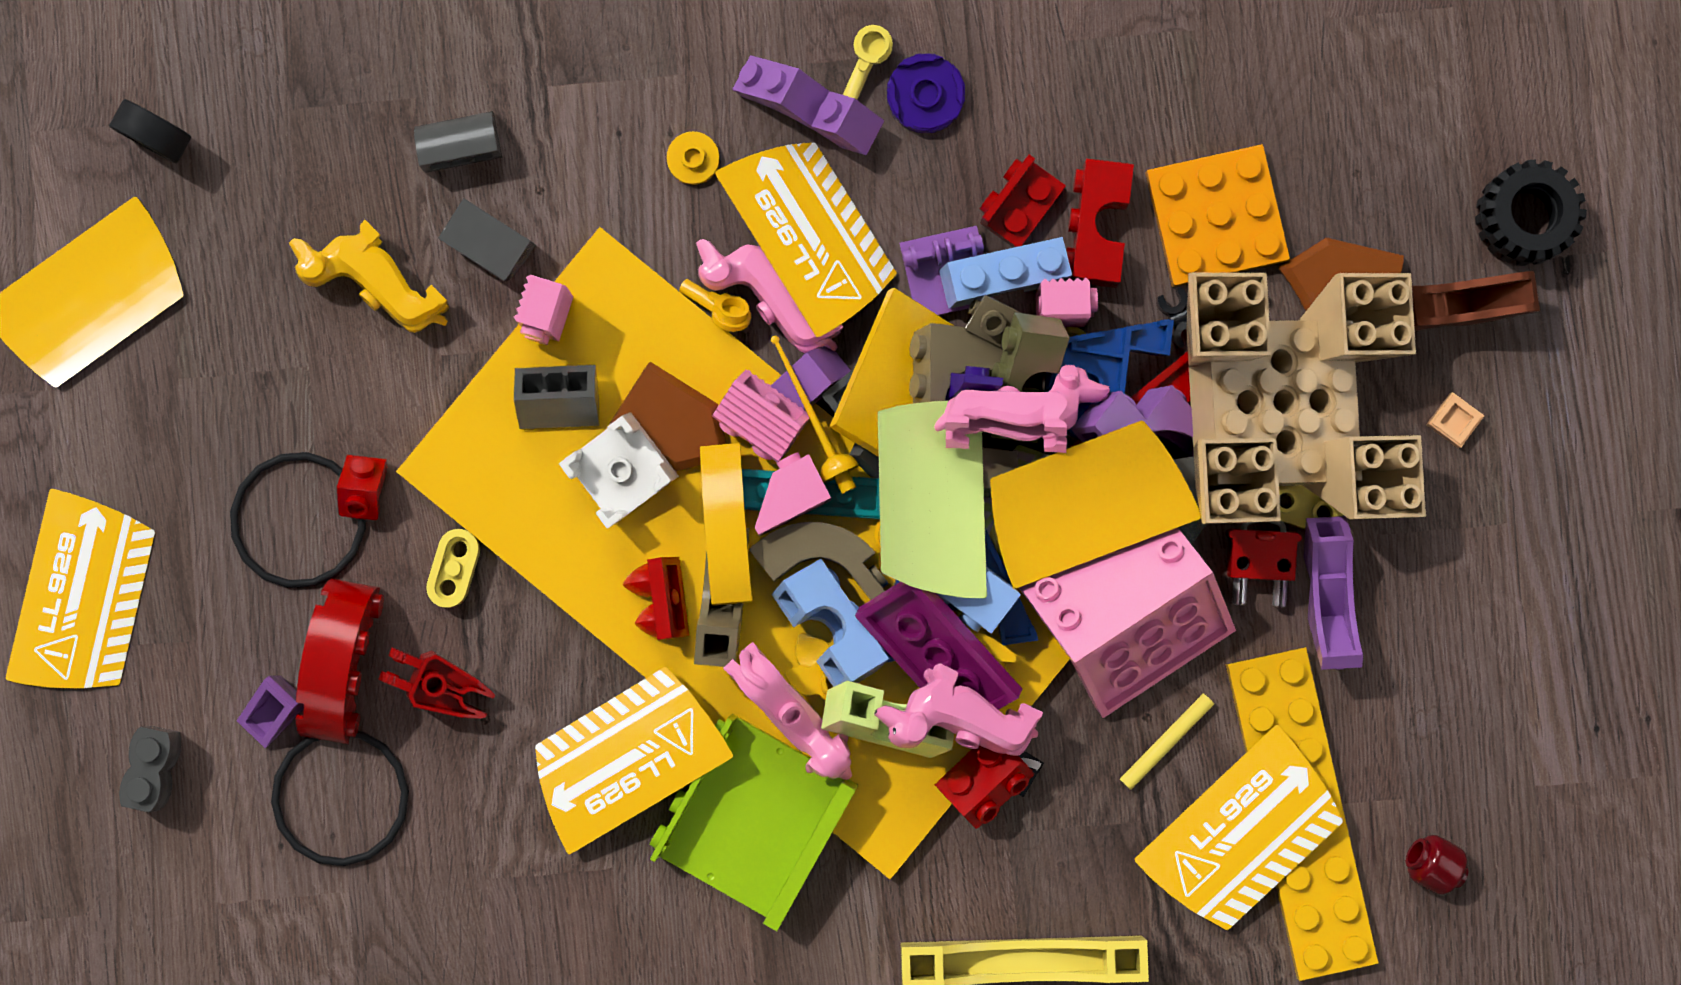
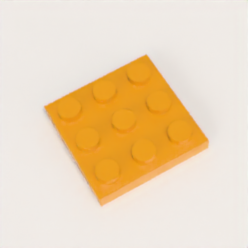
(1217, 214)

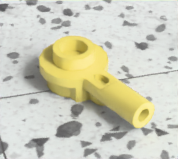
(872, 47)

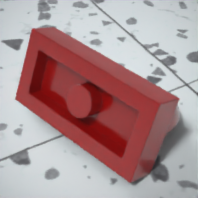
(663, 583)

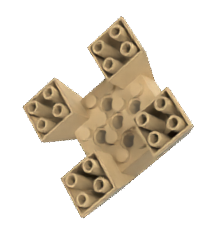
(1313, 361)

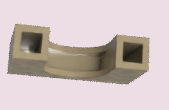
(946, 350)

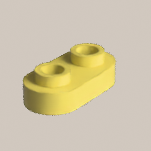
(1303, 506)
(450, 567)

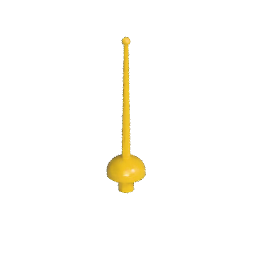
(837, 465)

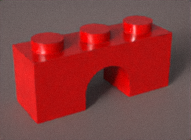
(1100, 187)

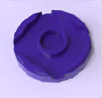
(925, 93)

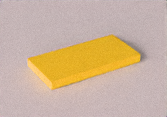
(882, 369)

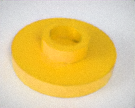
(693, 158)

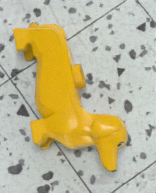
(375, 273)

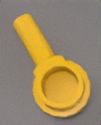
(727, 310)

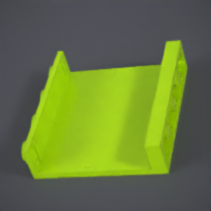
(754, 821)

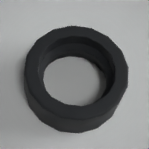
(150, 131)

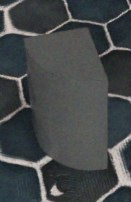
(457, 142)
(486, 240)
(556, 396)

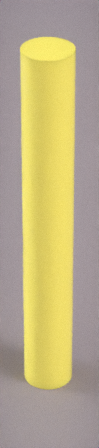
(1167, 741)

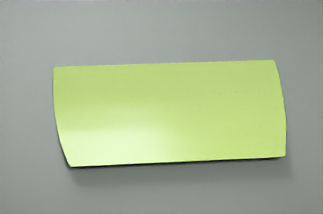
(930, 503)

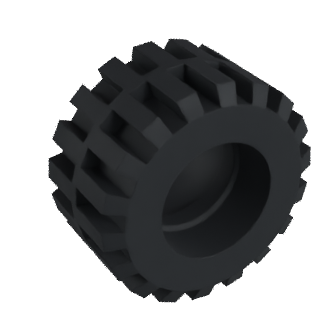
(1557, 195)

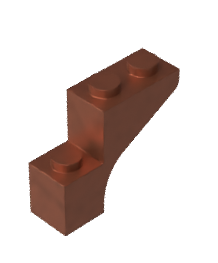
(1475, 300)

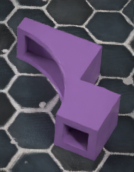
(808, 102)
(1160, 408)
(1331, 593)

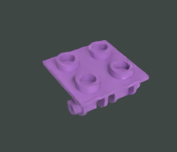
(928, 255)

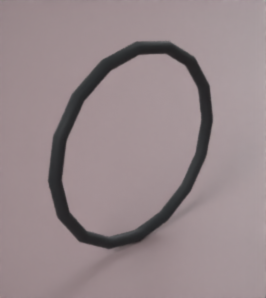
(240, 546)
(359, 857)

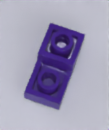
(974, 379)

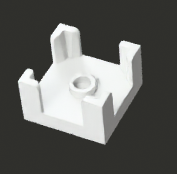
(620, 469)

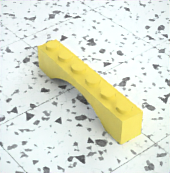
(1023, 960)

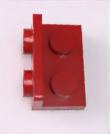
(1021, 203)

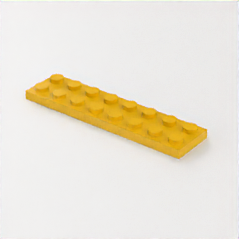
(1323, 893)

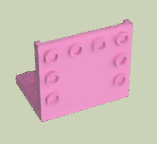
(1133, 615)

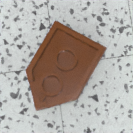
(1317, 265)
(673, 416)

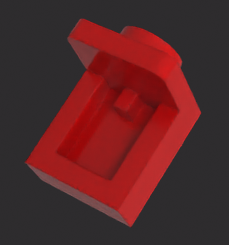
(360, 487)

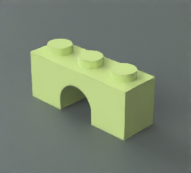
(851, 711)

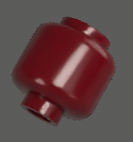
(1437, 864)

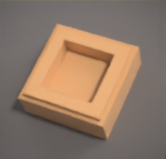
(1455, 420)

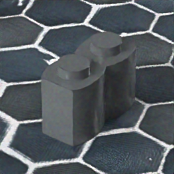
(149, 779)

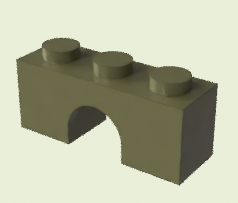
(1030, 347)

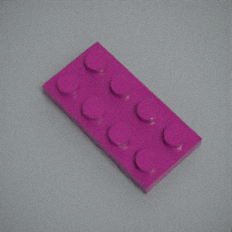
(924, 632)

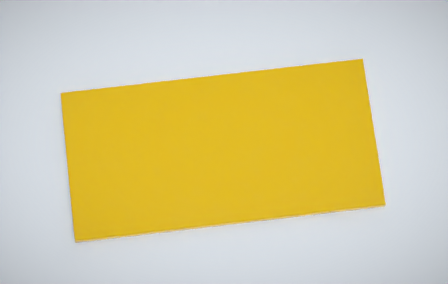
(526, 510)

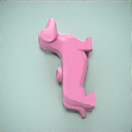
(752, 268)
(1022, 414)
(962, 713)
(791, 714)

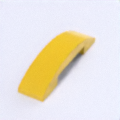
(725, 524)

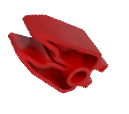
(436, 684)

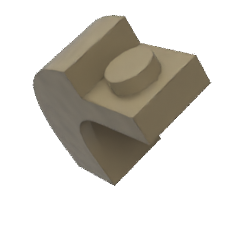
(818, 540)
(717, 628)

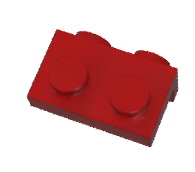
(984, 783)

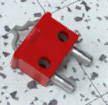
(1262, 554)

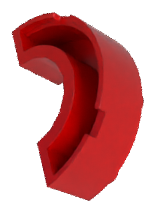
(330, 660)

